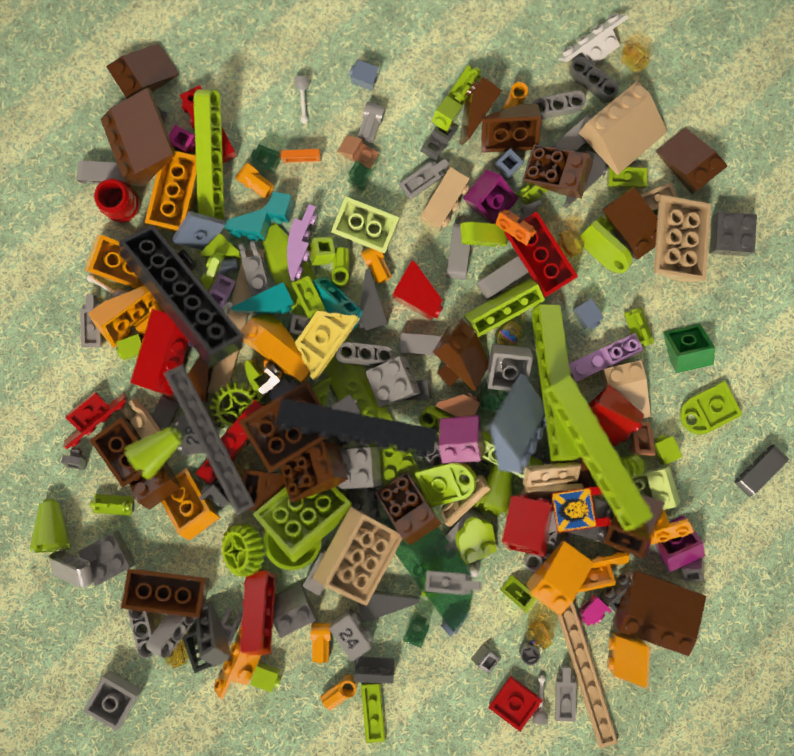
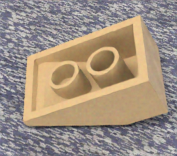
(630, 383)

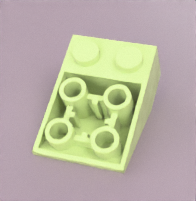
(658, 485)

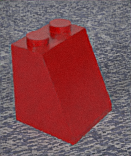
(418, 293)
(616, 415)
(528, 525)

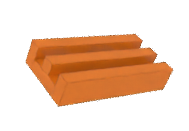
(305, 155)

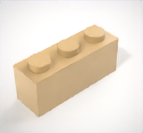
(445, 199)

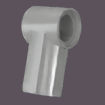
(371, 119)

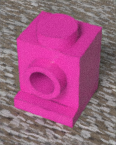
(179, 135)
(593, 611)

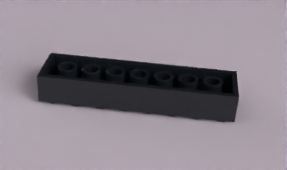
(181, 295)

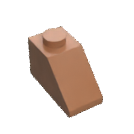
(460, 405)

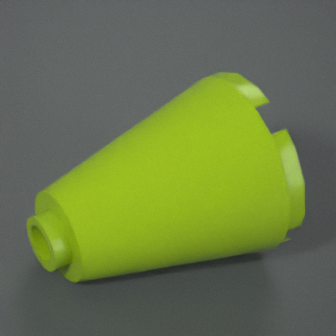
(153, 451)
(499, 496)
(49, 529)

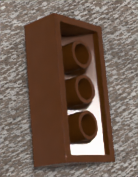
(164, 593)

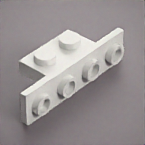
(597, 43)

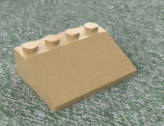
(625, 128)
(682, 239)
(357, 557)

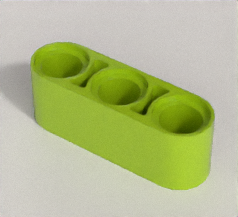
(482, 234)

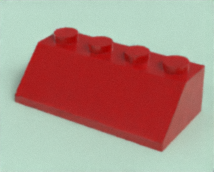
(544, 258)
(159, 352)

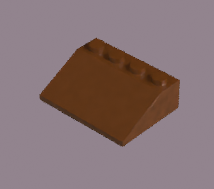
(138, 138)
(278, 445)
(660, 613)

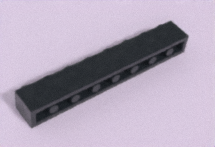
(356, 427)

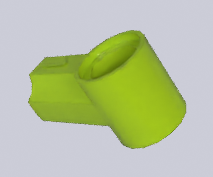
(340, 265)

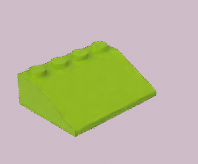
(303, 522)

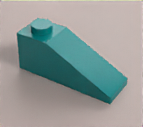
(334, 299)
(270, 301)

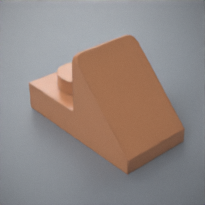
(357, 151)
(642, 441)

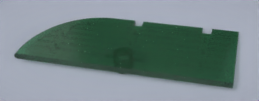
(431, 555)

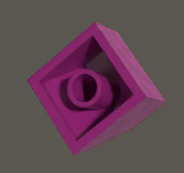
(490, 196)
(461, 439)
(680, 550)

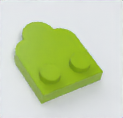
(475, 540)

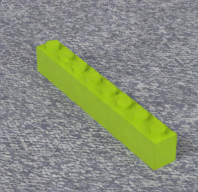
(553, 367)
(598, 453)

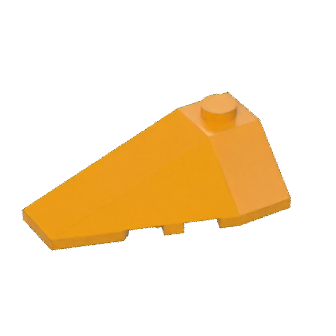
(119, 314)
(276, 344)

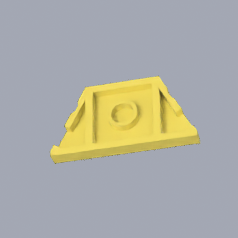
(323, 338)

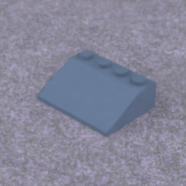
(518, 426)

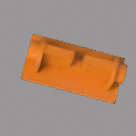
(508, 222)

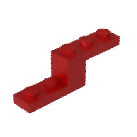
(234, 441)

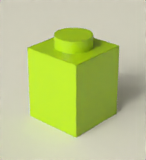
(446, 113)
(322, 251)
(129, 347)
(666, 449)
(266, 677)

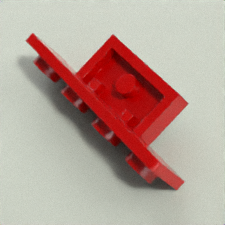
(89, 414)

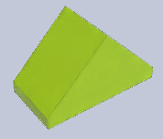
(221, 245)
(518, 593)

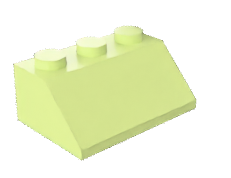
(365, 225)

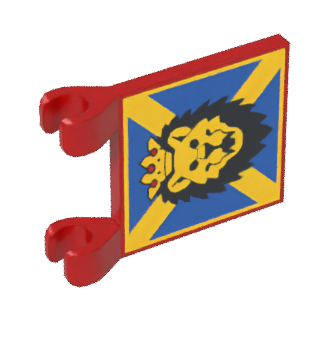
(575, 510)

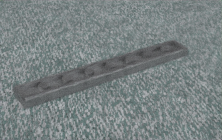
(209, 439)

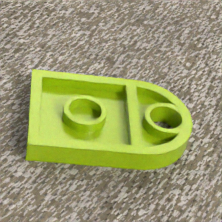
(606, 248)
(710, 408)
(444, 483)

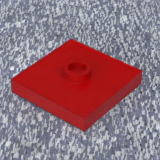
(515, 703)

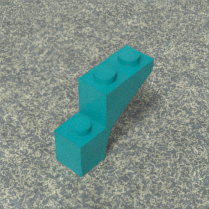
(257, 223)

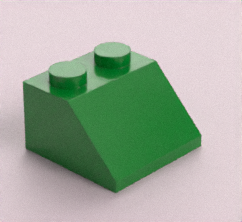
(689, 348)

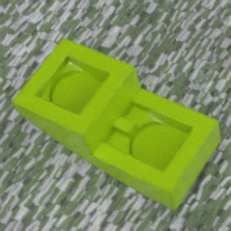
(254, 374)

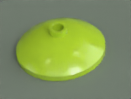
(281, 560)

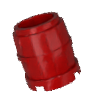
(109, 193)

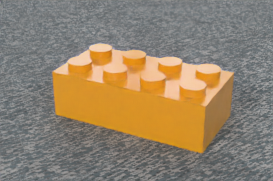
(173, 193)

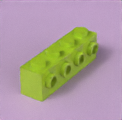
(504, 307)

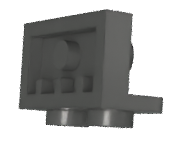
(219, 496)
(364, 501)
(613, 594)
(374, 670)

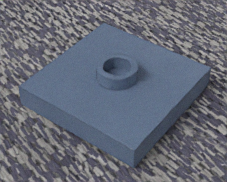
(197, 230)

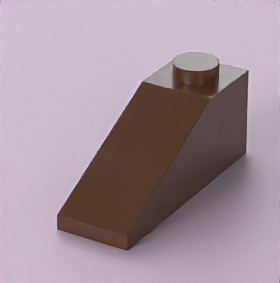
(200, 377)

